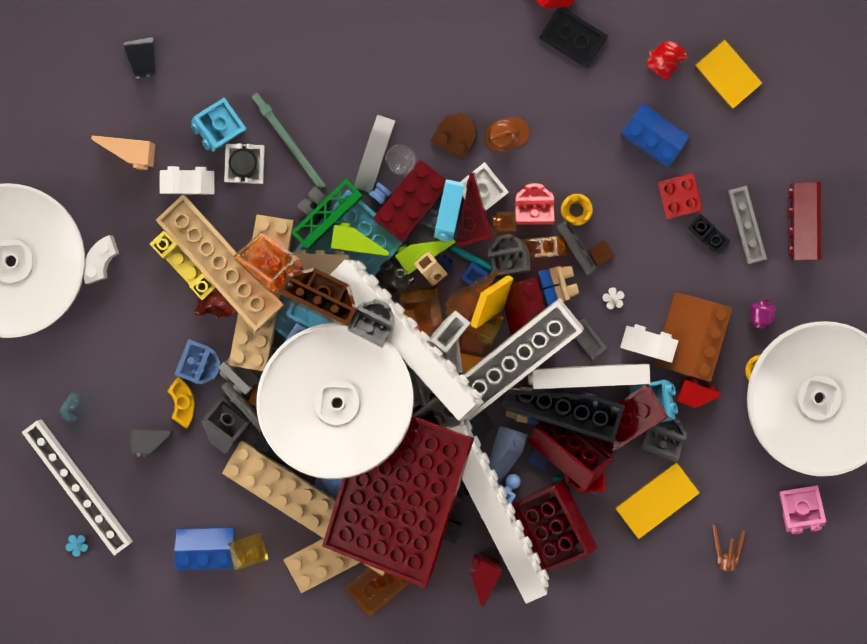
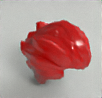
(665, 57)

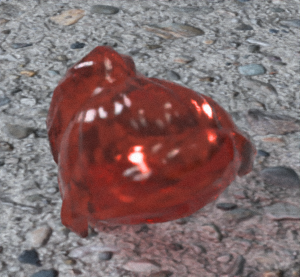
(214, 304)

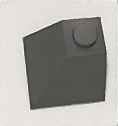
(224, 424)

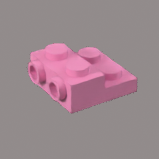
(802, 509)

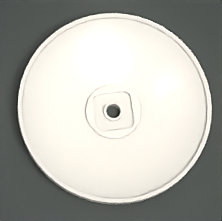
(47, 260)
(299, 395)
(782, 406)

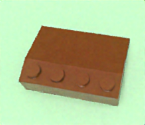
(700, 334)

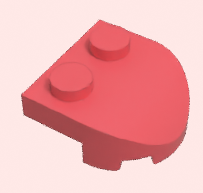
(534, 206)

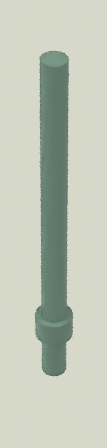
(266, 111)

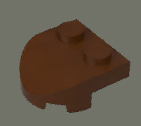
(456, 134)

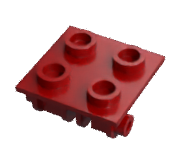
(680, 196)

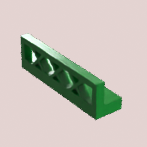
(328, 222)

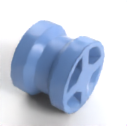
(380, 193)

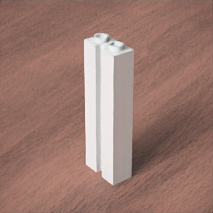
(589, 376)

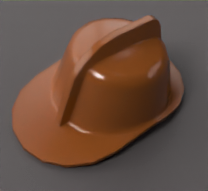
(507, 134)

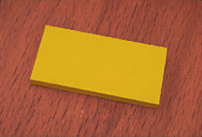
(657, 500)

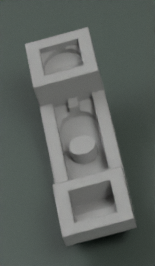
(374, 153)

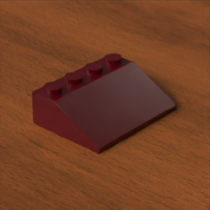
(554, 526)

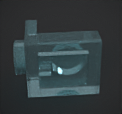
(70, 403)

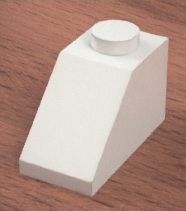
(449, 331)

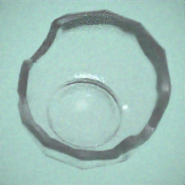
(400, 159)

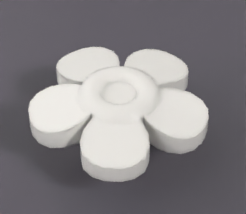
(613, 298)

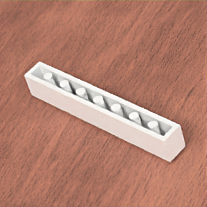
(77, 486)

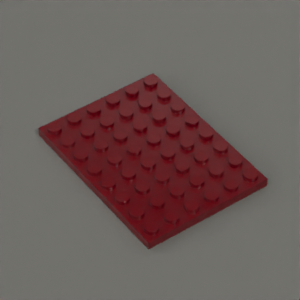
(402, 506)

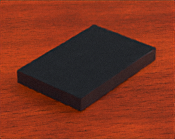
(573, 37)

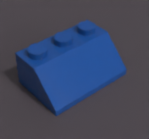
(655, 135)
(203, 548)

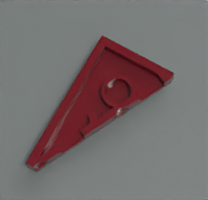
(474, 221)

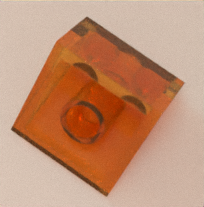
(423, 307)

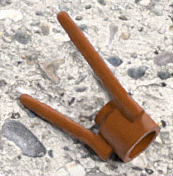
(729, 560)

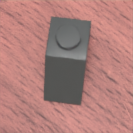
(147, 440)

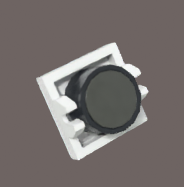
(244, 163)

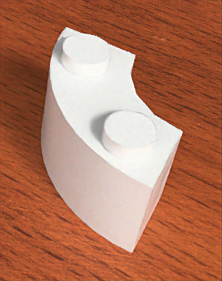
(186, 181)
(98, 259)
(648, 343)

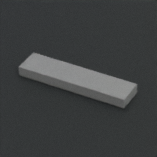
(747, 225)

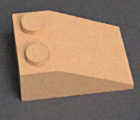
(135, 152)

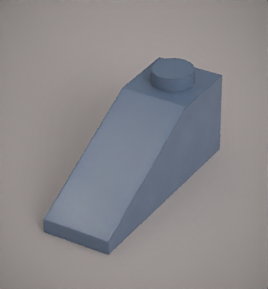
(506, 450)

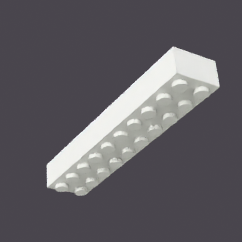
(414, 345)
(515, 358)
(500, 519)

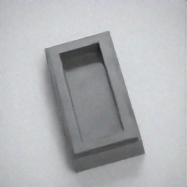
(590, 341)

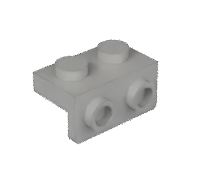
(241, 377)

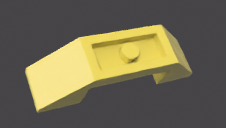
(182, 264)

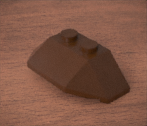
(320, 295)

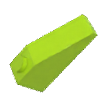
(350, 239)
(409, 255)

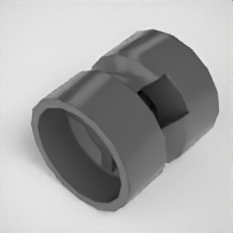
(315, 196)

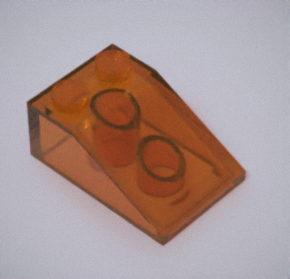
(268, 262)
(467, 298)
(374, 590)

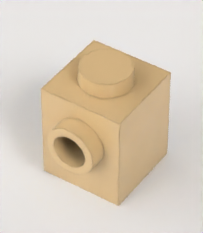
(430, 268)

